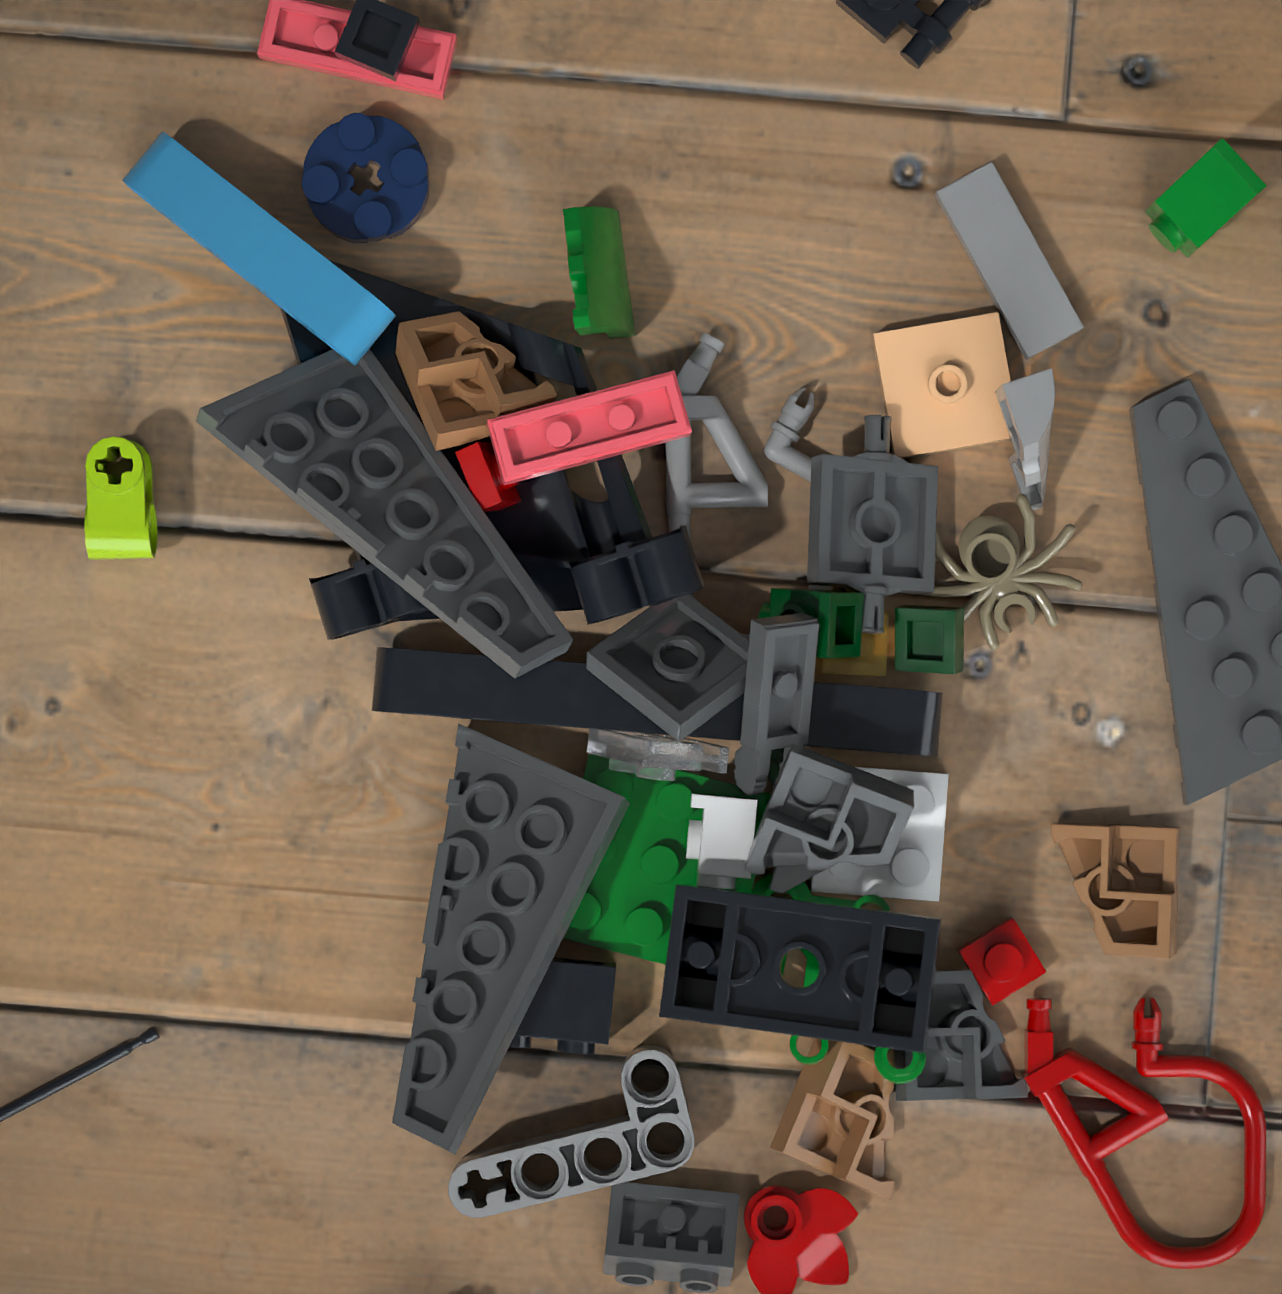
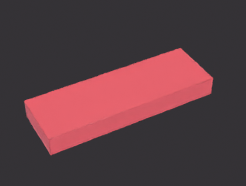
(309, 32)
(589, 427)

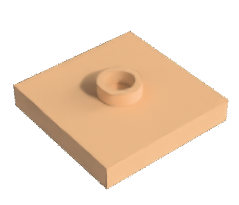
(943, 384)

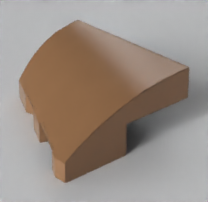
(461, 378)
(1127, 883)
(840, 1117)

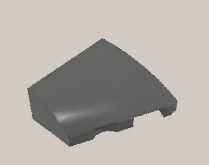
(829, 816)
(961, 1048)

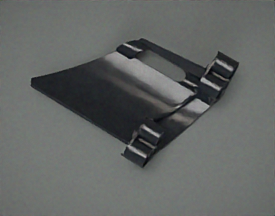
(571, 548)

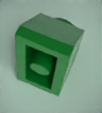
(1203, 199)

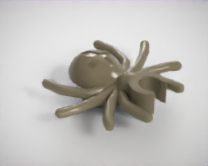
(1002, 572)

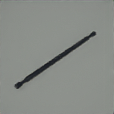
(77, 1074)

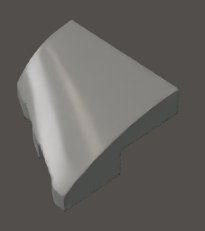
(1028, 414)

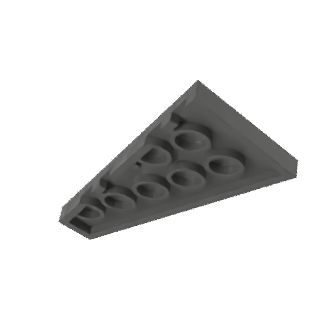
(368, 472)
(1212, 595)
(500, 901)

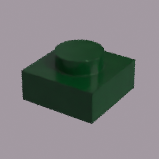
(929, 639)

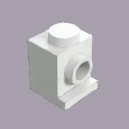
(721, 839)

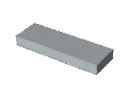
(1008, 260)

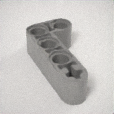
(569, 1147)

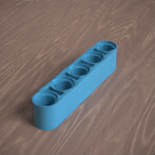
(259, 248)

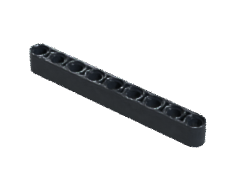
(574, 697)

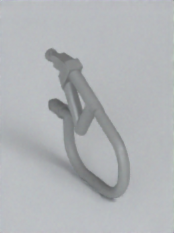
(751, 486)

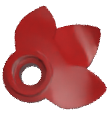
(804, 1244)

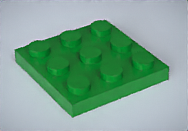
(636, 881)

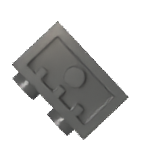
(671, 1236)

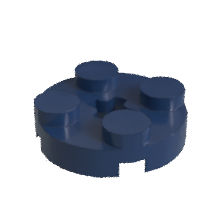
(358, 142)

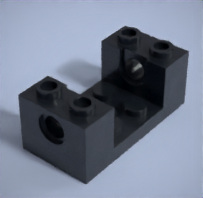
(869, 983)

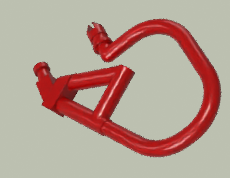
(1045, 1073)

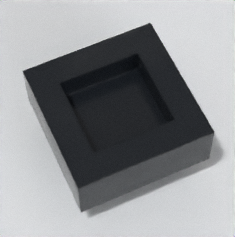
(377, 37)

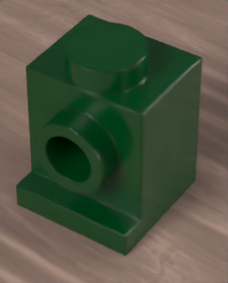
(836, 612)

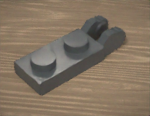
(775, 697)

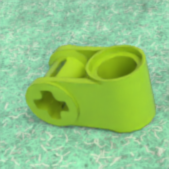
(122, 515)

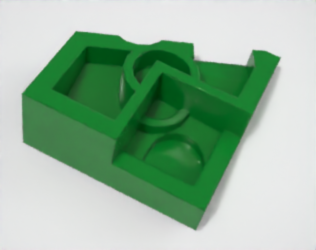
(598, 272)

